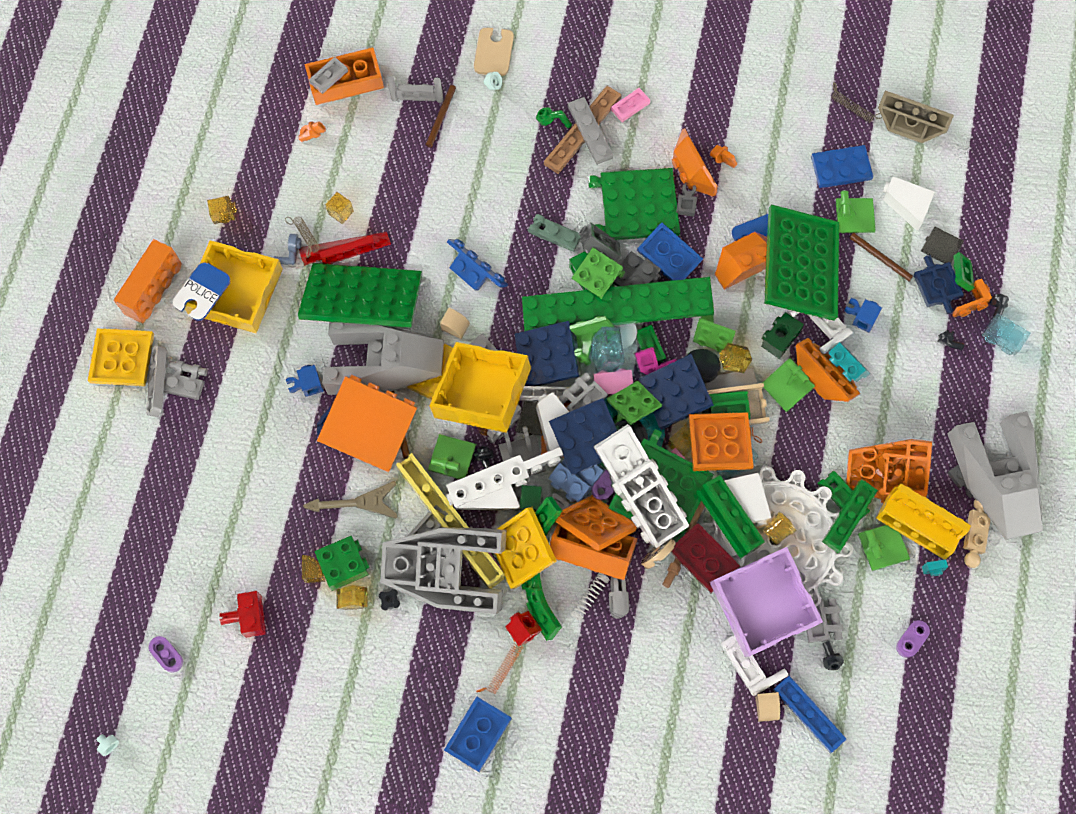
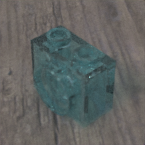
(607, 349)

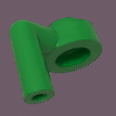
(546, 116)

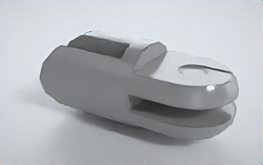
(618, 598)

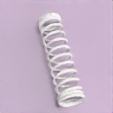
(604, 578)

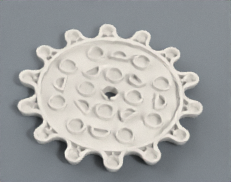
(812, 521)

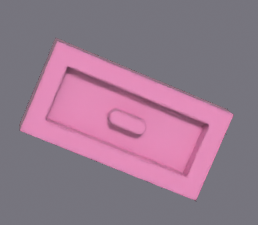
(630, 105)

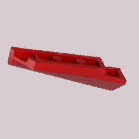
(343, 249)

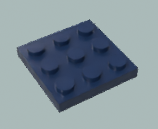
(549, 353)
(679, 391)
(579, 433)

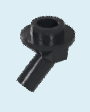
(999, 301)
(947, 338)
(484, 454)
(832, 661)

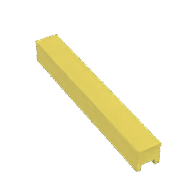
(431, 496)

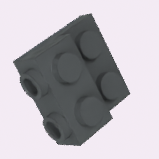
(596, 238)
(637, 271)

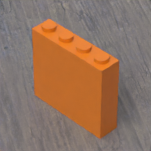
(367, 423)

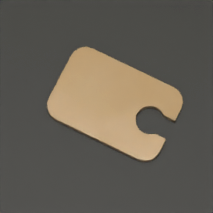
(493, 55)

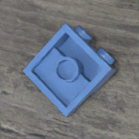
(575, 486)

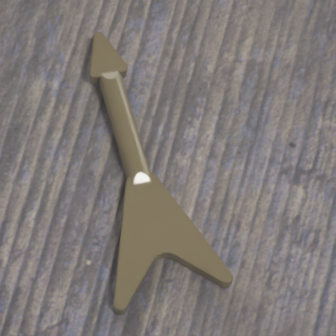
(370, 501)

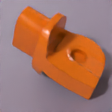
(311, 131)
(722, 155)

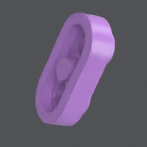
(604, 483)
(913, 638)
(166, 655)

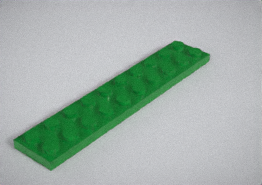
(622, 304)

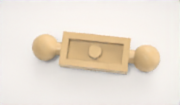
(977, 536)

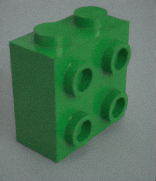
(342, 562)

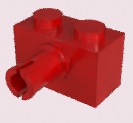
(248, 614)

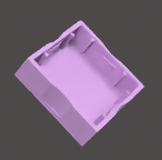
(766, 602)

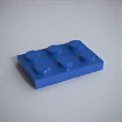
(842, 166)
(669, 253)
(477, 734)

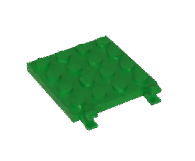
(637, 202)
(680, 478)

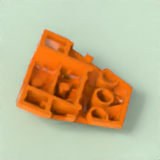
(891, 464)

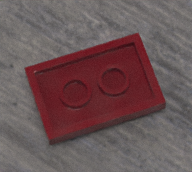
(703, 556)

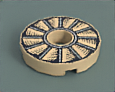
(658, 553)

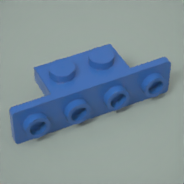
(472, 269)

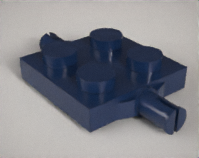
(938, 284)

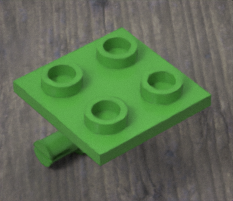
(855, 214)
(597, 273)
(585, 333)
(712, 334)
(788, 384)
(633, 403)
(451, 457)
(883, 547)

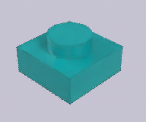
(935, 568)

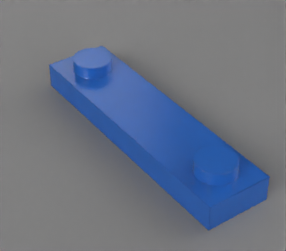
(810, 714)

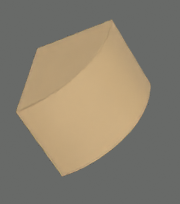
(454, 323)
(768, 706)

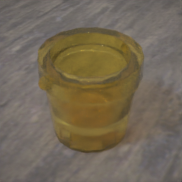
(779, 528)

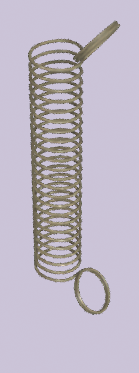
(852, 105)
(304, 237)

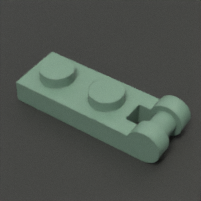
(554, 233)

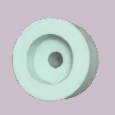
(493, 81)
(107, 744)

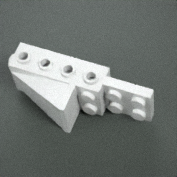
(641, 487)
(498, 494)

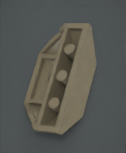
(913, 118)

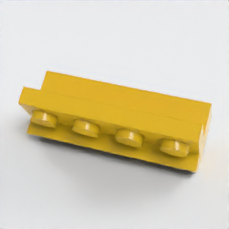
(922, 521)

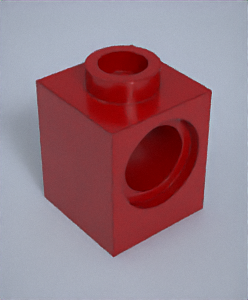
(523, 627)

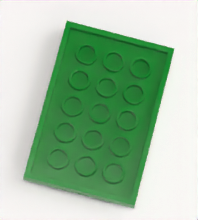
(802, 263)
(360, 295)

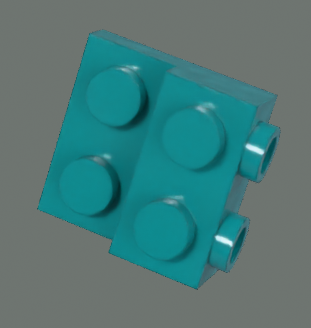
(853, 368)

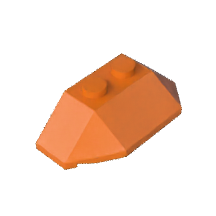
(692, 167)
(742, 259)
(825, 376)

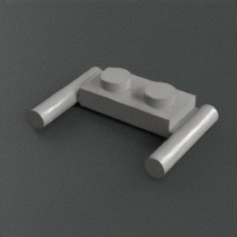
(416, 92)

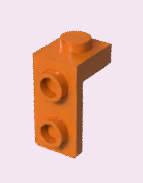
(982, 297)

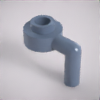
(294, 244)

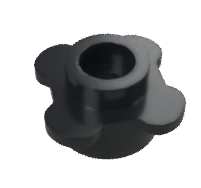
(394, 603)

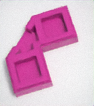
(648, 362)

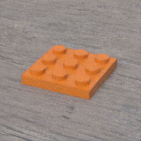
(720, 441)
(595, 523)

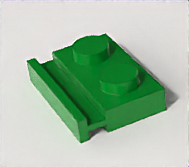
(730, 403)

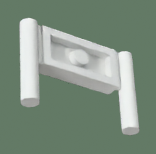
(832, 329)
(749, 669)

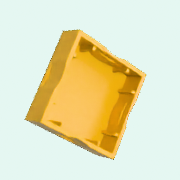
(250, 286)
(480, 387)

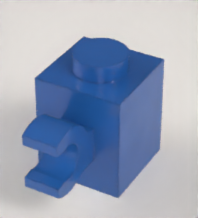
(865, 315)
(308, 381)

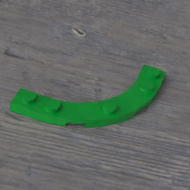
(537, 604)

